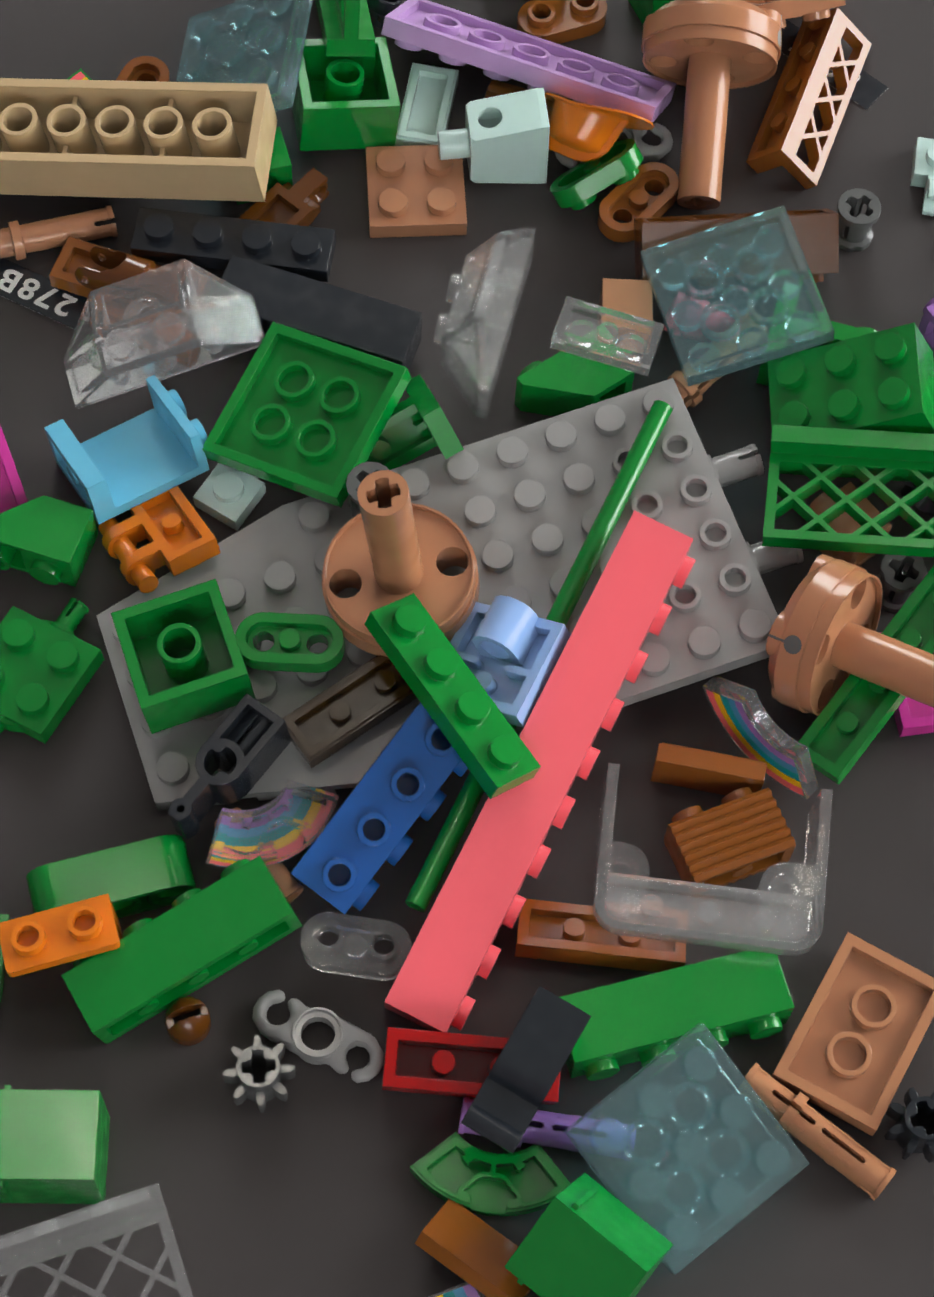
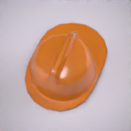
(587, 130)

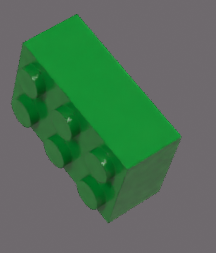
(857, 384)

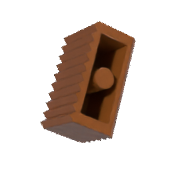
(730, 839)

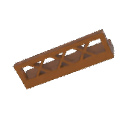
(803, 87)

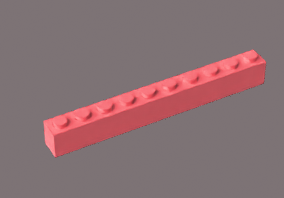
(560, 736)

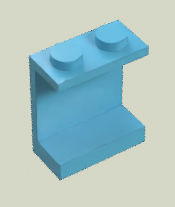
(134, 457)

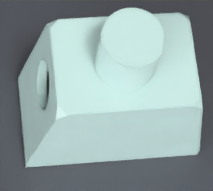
(502, 138)

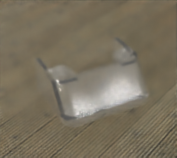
(775, 919)

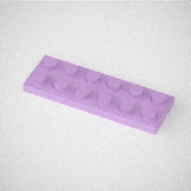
(525, 58)

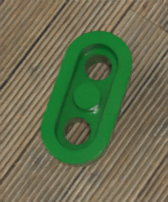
(582, 183)
(292, 639)

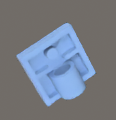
(510, 653)

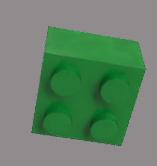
(345, 100)
(182, 656)

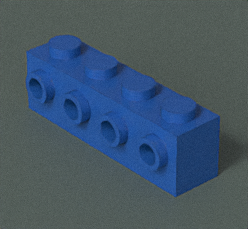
(379, 813)

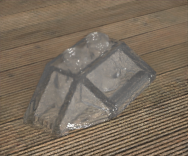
(483, 314)
(157, 326)

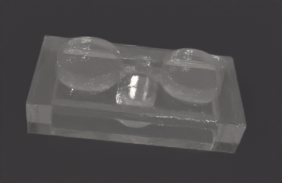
(607, 336)

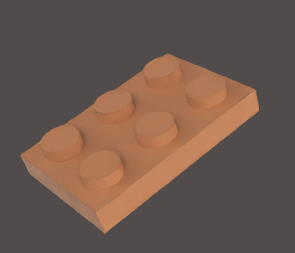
(859, 1034)

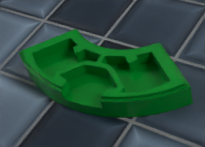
(490, 1181)

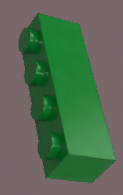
(181, 949)
(651, 1012)

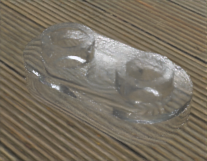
(354, 950)

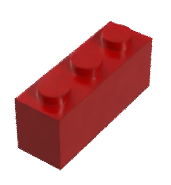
(443, 1063)

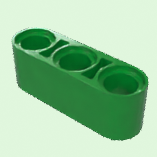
(134, 875)

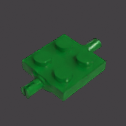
(43, 669)

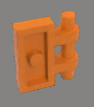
(175, 537)

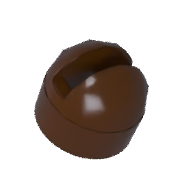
(189, 1030)

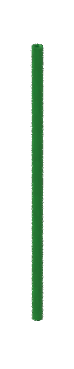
(561, 611)

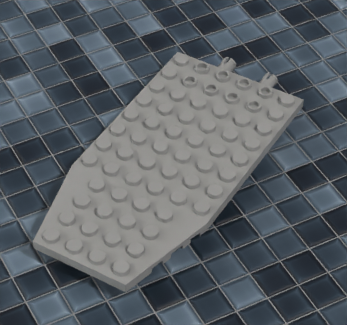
(526, 514)

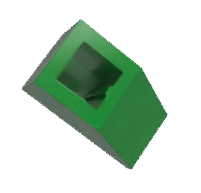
(568, 383)
(47, 539)

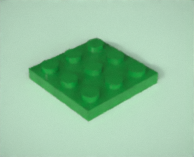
(306, 413)

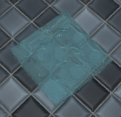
(248, 45)
(737, 295)
(687, 1145)

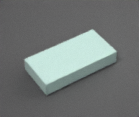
(426, 104)

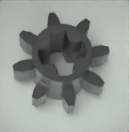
(275, 1073)

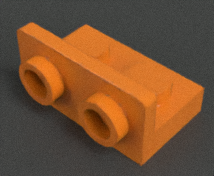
(59, 935)

